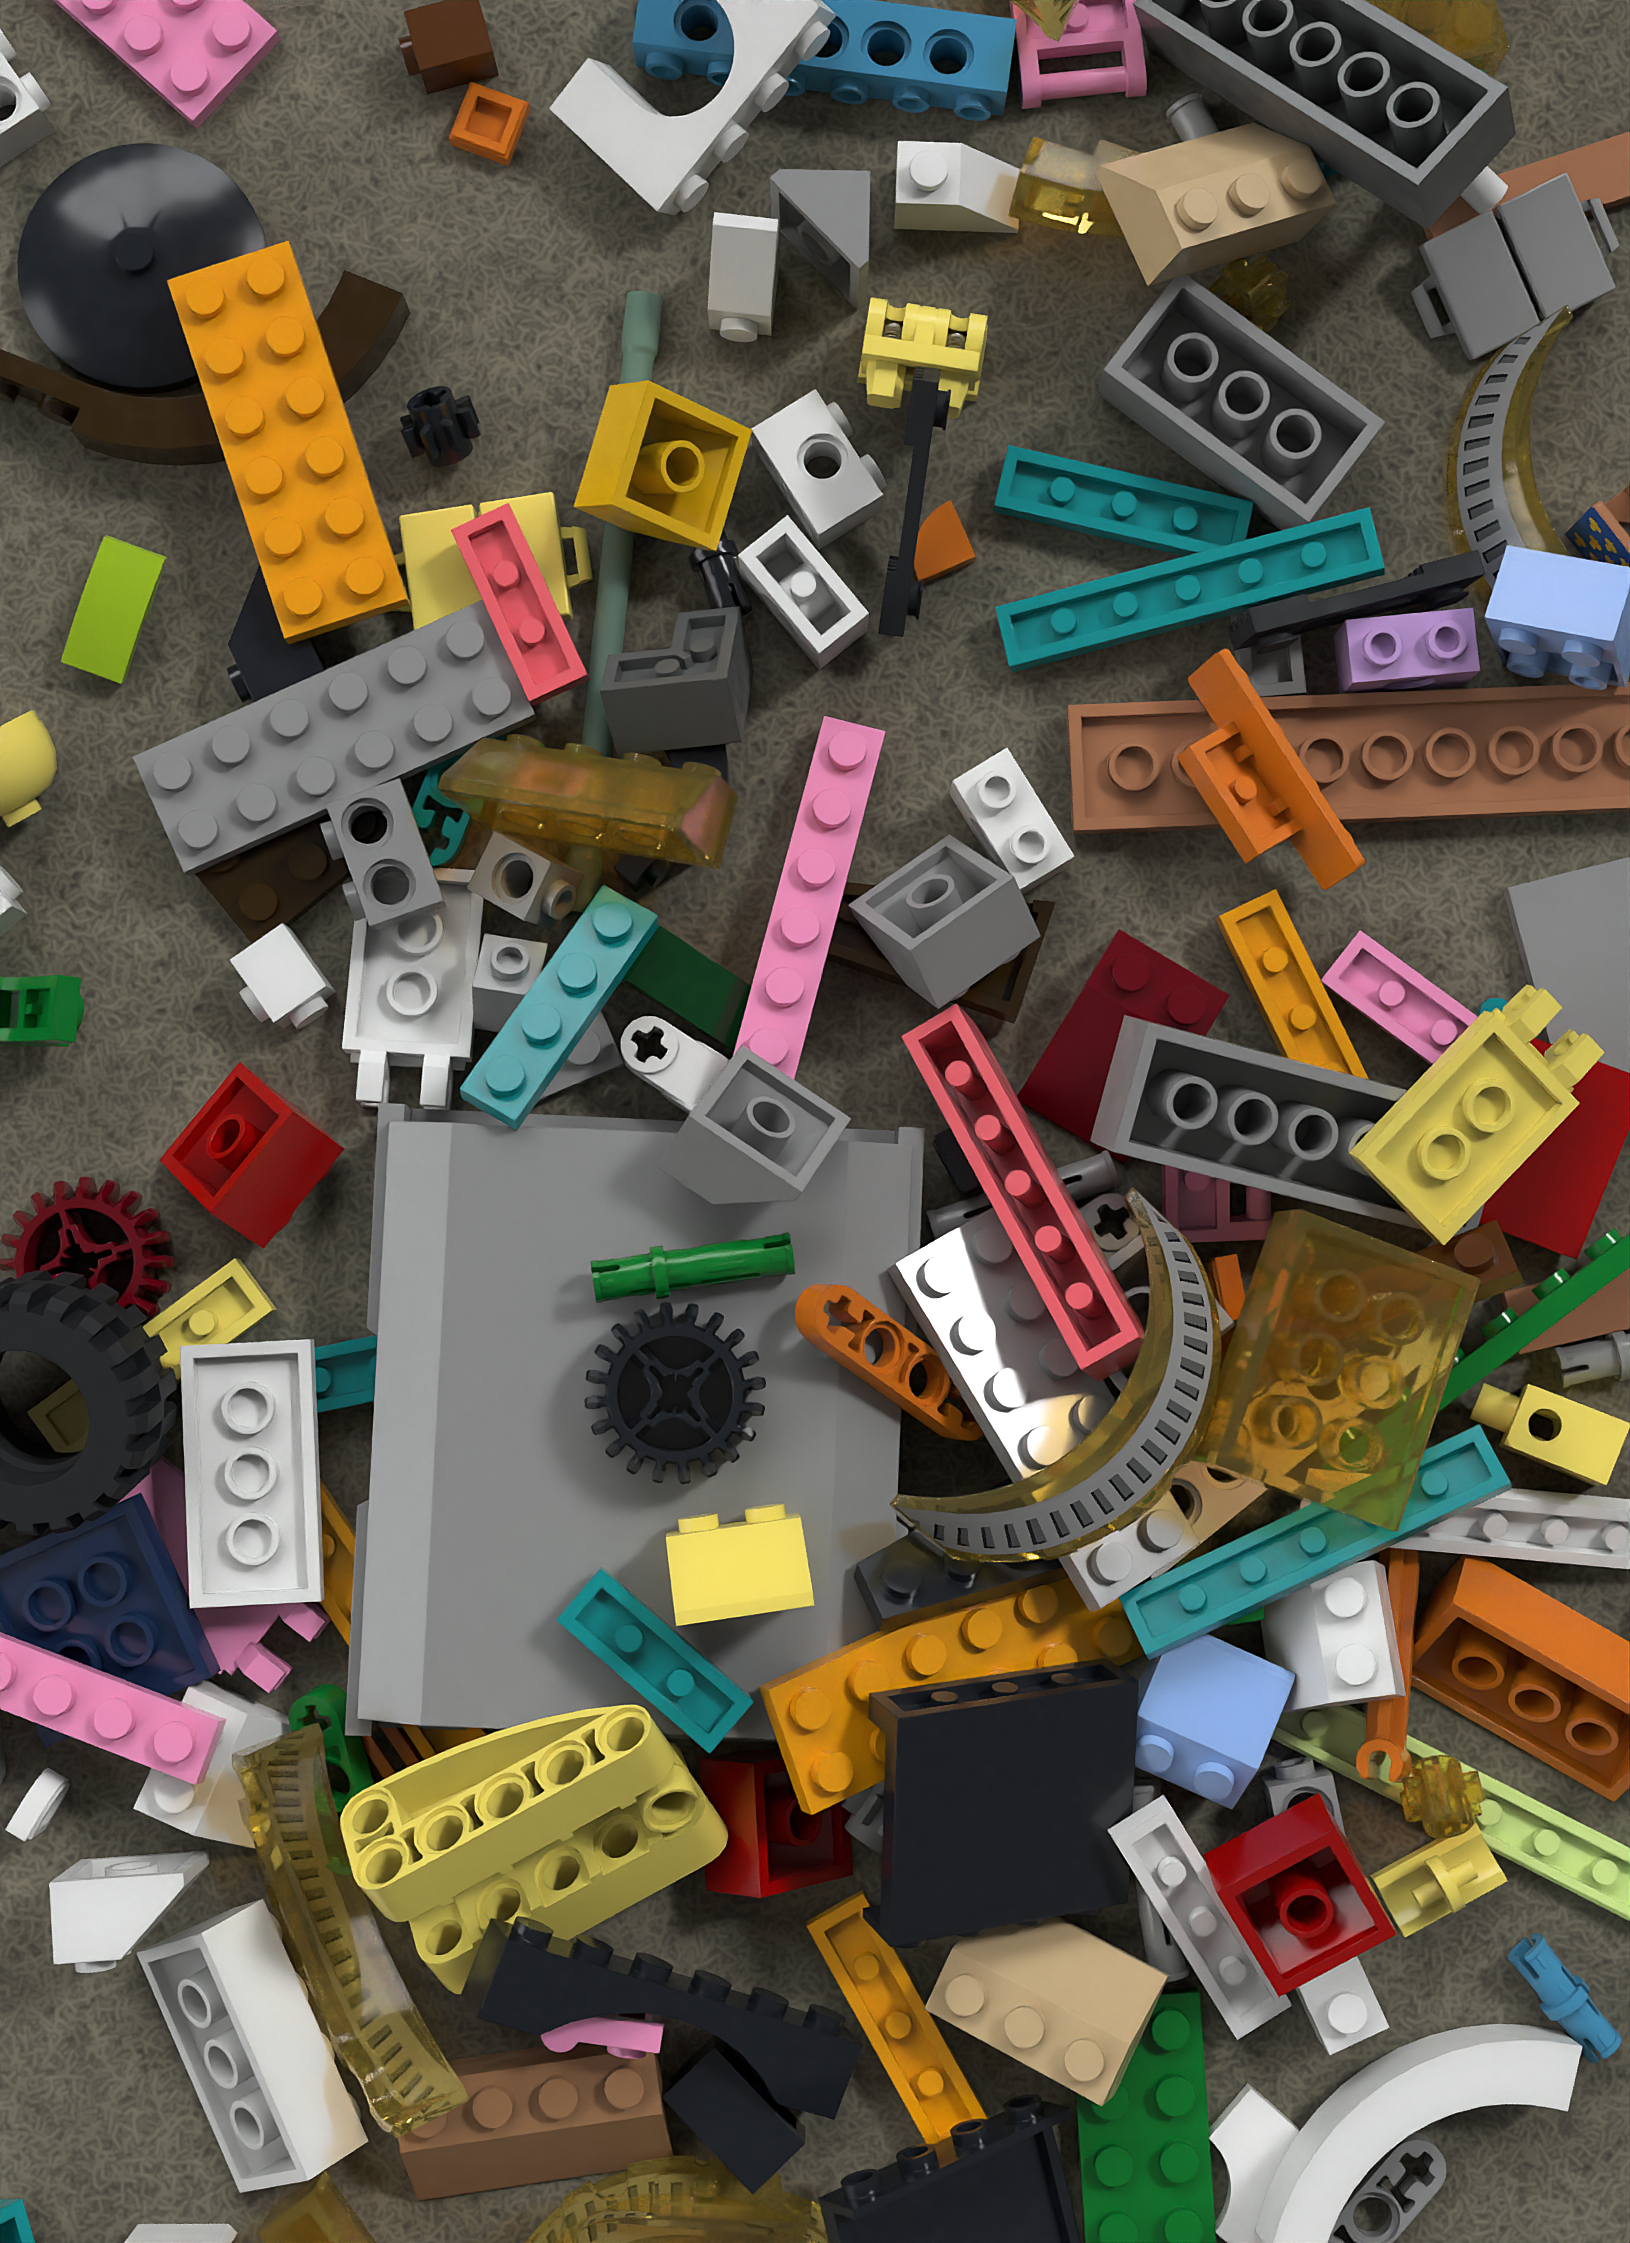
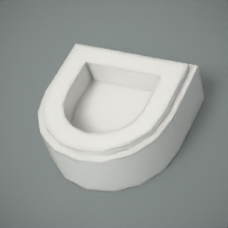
(39, 1805)

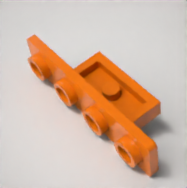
(1258, 780)

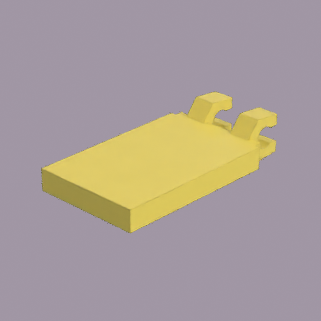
(1476, 1114)

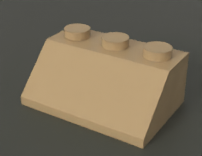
(1215, 199)
(1051, 2001)

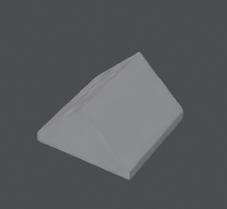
(827, 223)

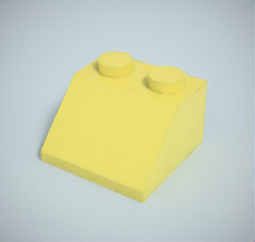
(738, 1565)

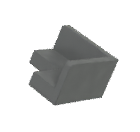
(684, 692)

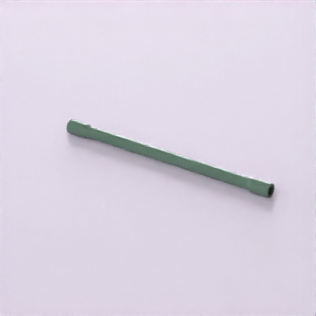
(639, 350)

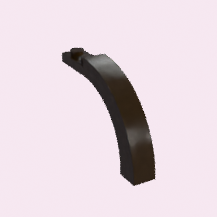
(179, 431)

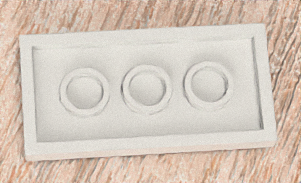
(252, 1473)

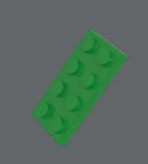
(1150, 2143)

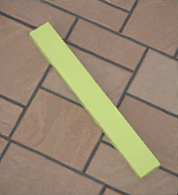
(1509, 1821)

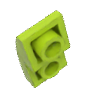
(113, 609)

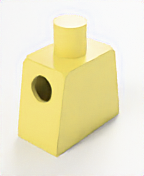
(1582, 1441)

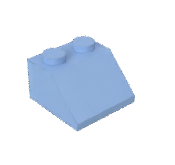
(1208, 1716)

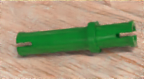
(692, 1267)

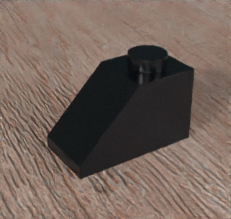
(261, 653)

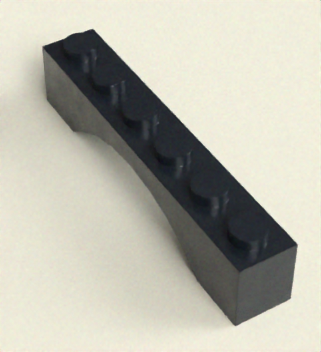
(545, 1982)

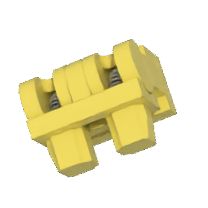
(925, 338)

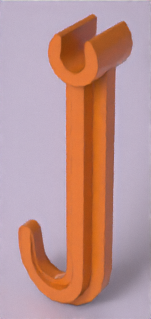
(1389, 1718)

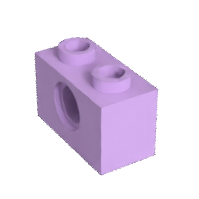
(1407, 652)

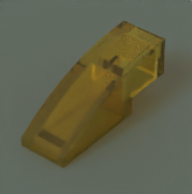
(1062, 190)

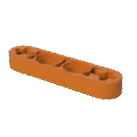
(898, 1357)

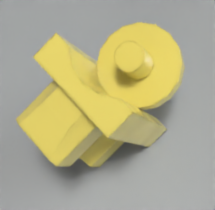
(1438, 1879)

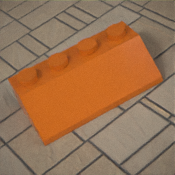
(1528, 1672)

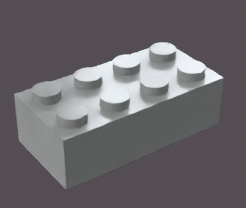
(1238, 405)

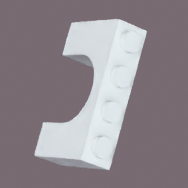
(674, 155)

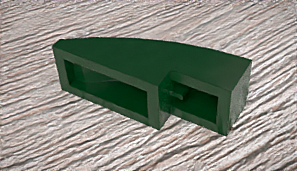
(689, 986)

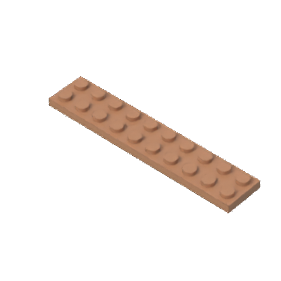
(1369, 755)

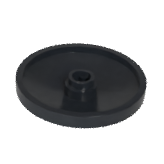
(103, 253)

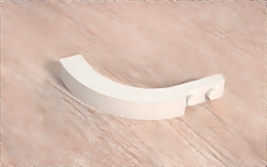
(1399, 2097)

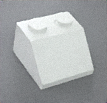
(1336, 1640)
(212, 1806)
(114, 1903)

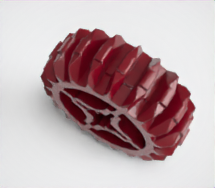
(78, 1236)

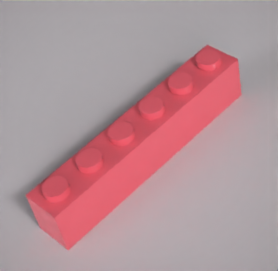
(1027, 1193)

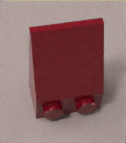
(1077, 1060)

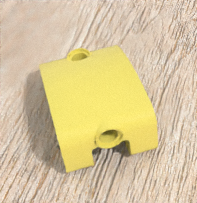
(533, 1824)

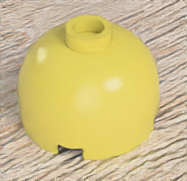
(25, 766)

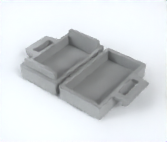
(1490, 278)

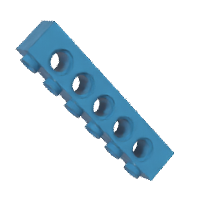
(858, 31)

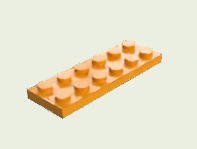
(288, 442)
(824, 1705)

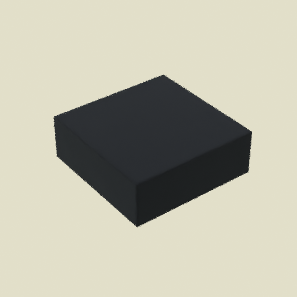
(955, 1161)

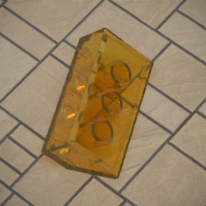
(594, 799)

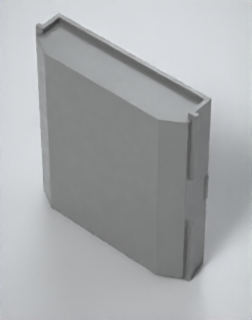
(486, 1460)

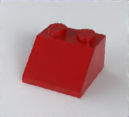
(251, 1156)
(770, 1839)
(1298, 1895)

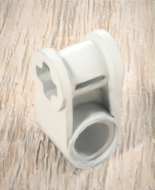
(684, 1070)

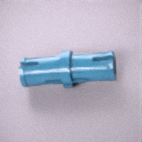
(1565, 1997)

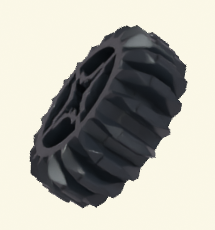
(631, 1432)

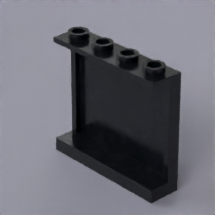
(1003, 1799)
(980, 2185)

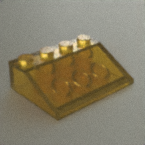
(1337, 1368)

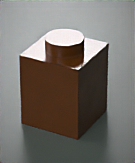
(448, 45)

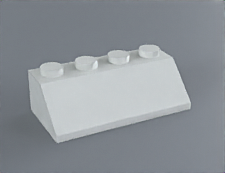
(253, 2048)

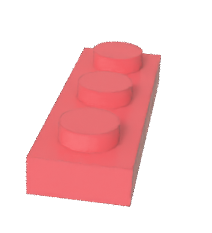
(520, 604)

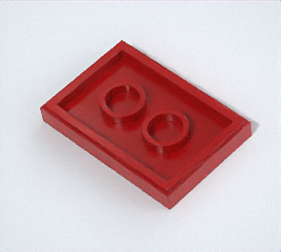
(1564, 1179)

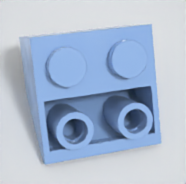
(1562, 617)

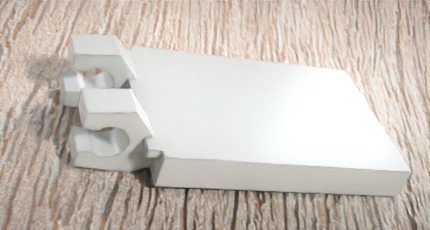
(414, 991)

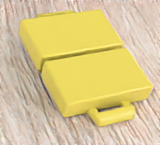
(439, 575)

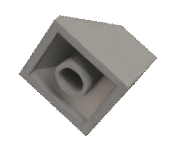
(753, 1136)

